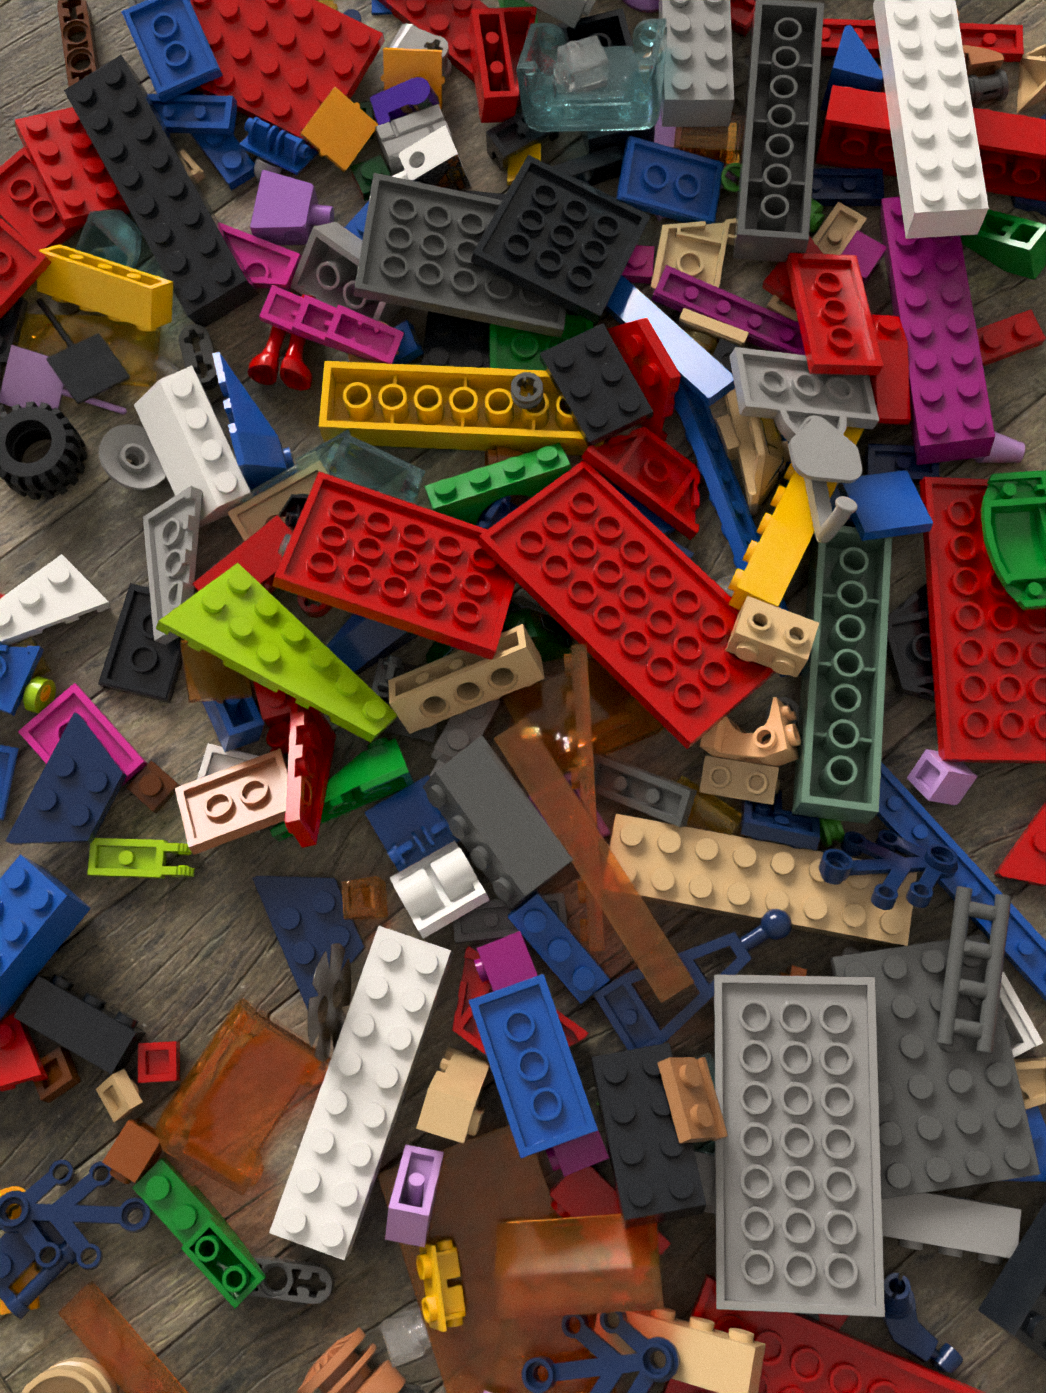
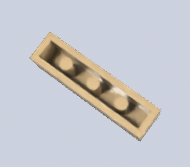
(707, 1355)

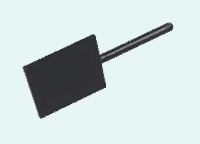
(85, 366)

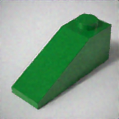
(1010, 243)

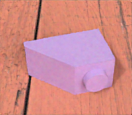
(414, 1196)

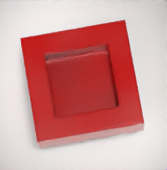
(158, 1061)

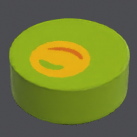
(39, 694)

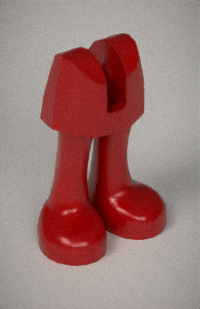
(293, 371)

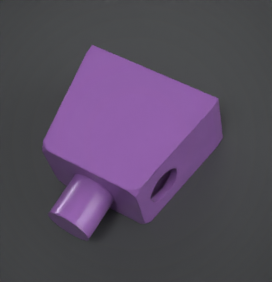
(287, 210)

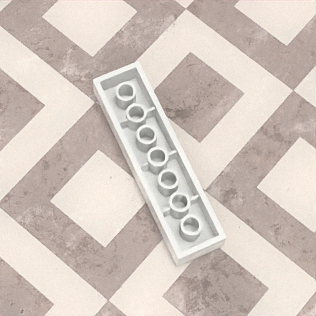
(931, 118)
(362, 1093)

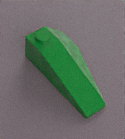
(361, 782)

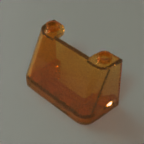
(615, 714)
(237, 1096)

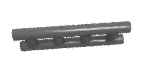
(954, 985)

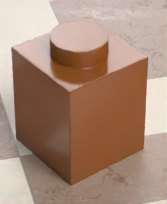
(133, 1151)

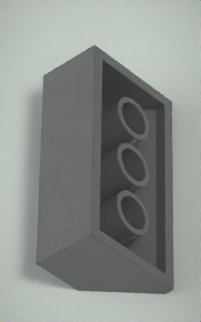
(496, 823)

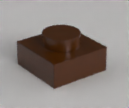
(153, 787)
(61, 1075)

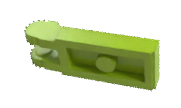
(135, 858)

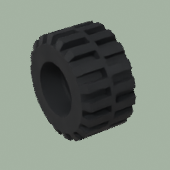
(56, 468)

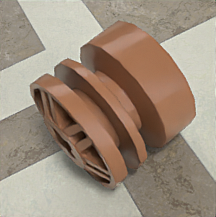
(347, 1372)

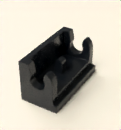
(513, 137)

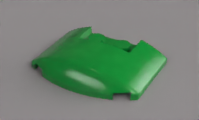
(1016, 534)

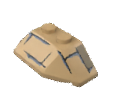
(761, 454)

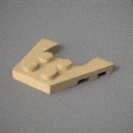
(693, 249)

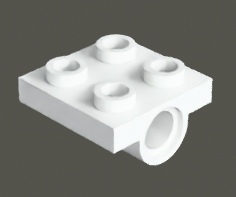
(439, 889)

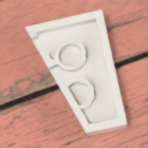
(46, 599)

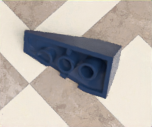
(365, 641)

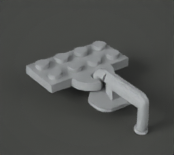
(812, 417)

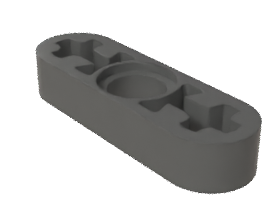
(304, 1292)

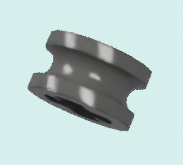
(524, 379)

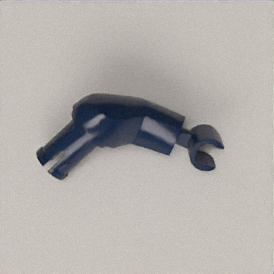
(909, 1332)

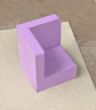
(940, 779)

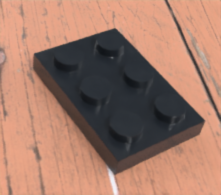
(596, 385)

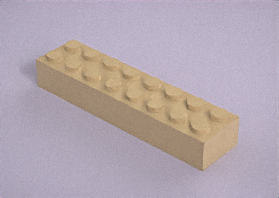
(751, 877)

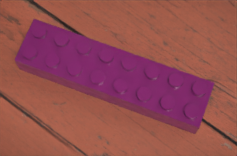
(944, 356)

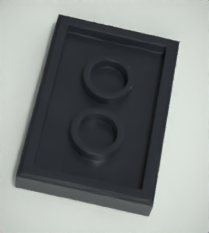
(137, 661)

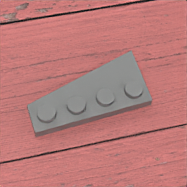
(171, 554)

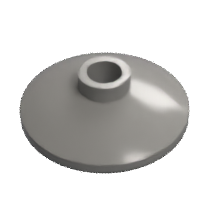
(131, 443)

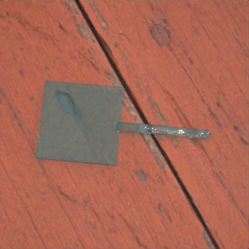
(306, 460)

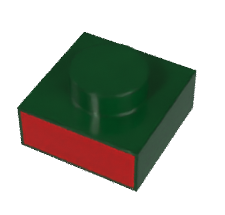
(364, 172)

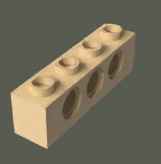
(464, 681)

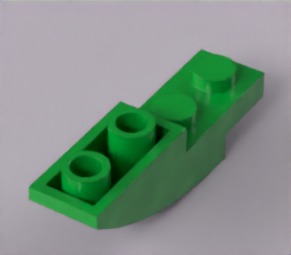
(202, 1231)

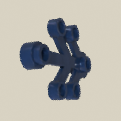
(935, 861)
(67, 1212)
(609, 1362)

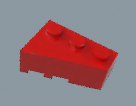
(495, 49)

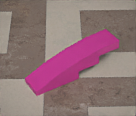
(331, 326)

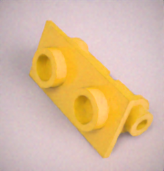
(441, 1301)

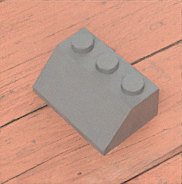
(330, 272)

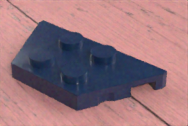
(71, 791)
(307, 922)

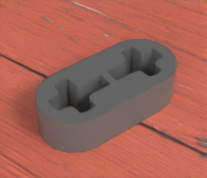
(193, 358)

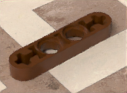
(77, 50)

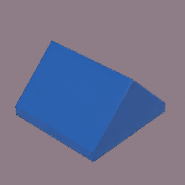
(853, 67)

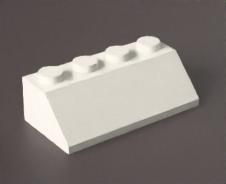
(192, 443)

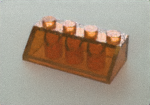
(576, 1267)

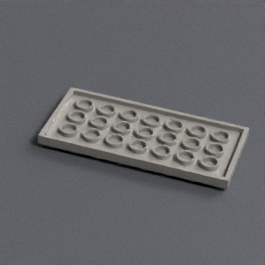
(800, 1145)

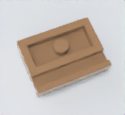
(692, 1099)

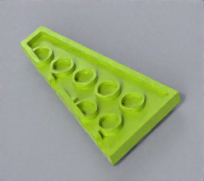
(270, 646)

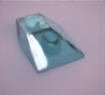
(111, 237)

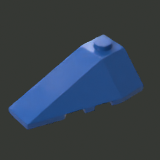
(253, 439)

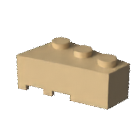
(454, 1096)

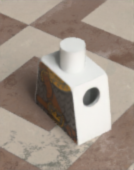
(434, 162)

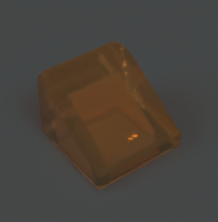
(364, 898)

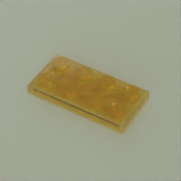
(132, 347)

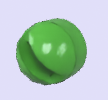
(733, 169)

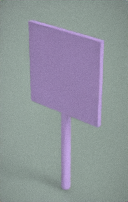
(32, 379)

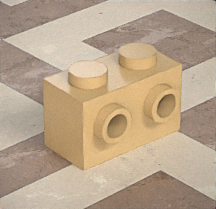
(772, 637)

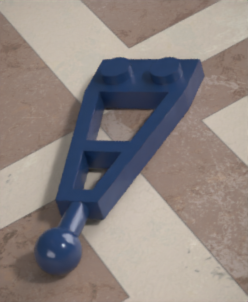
(633, 1017)

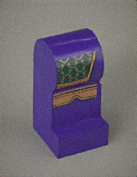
(403, 100)

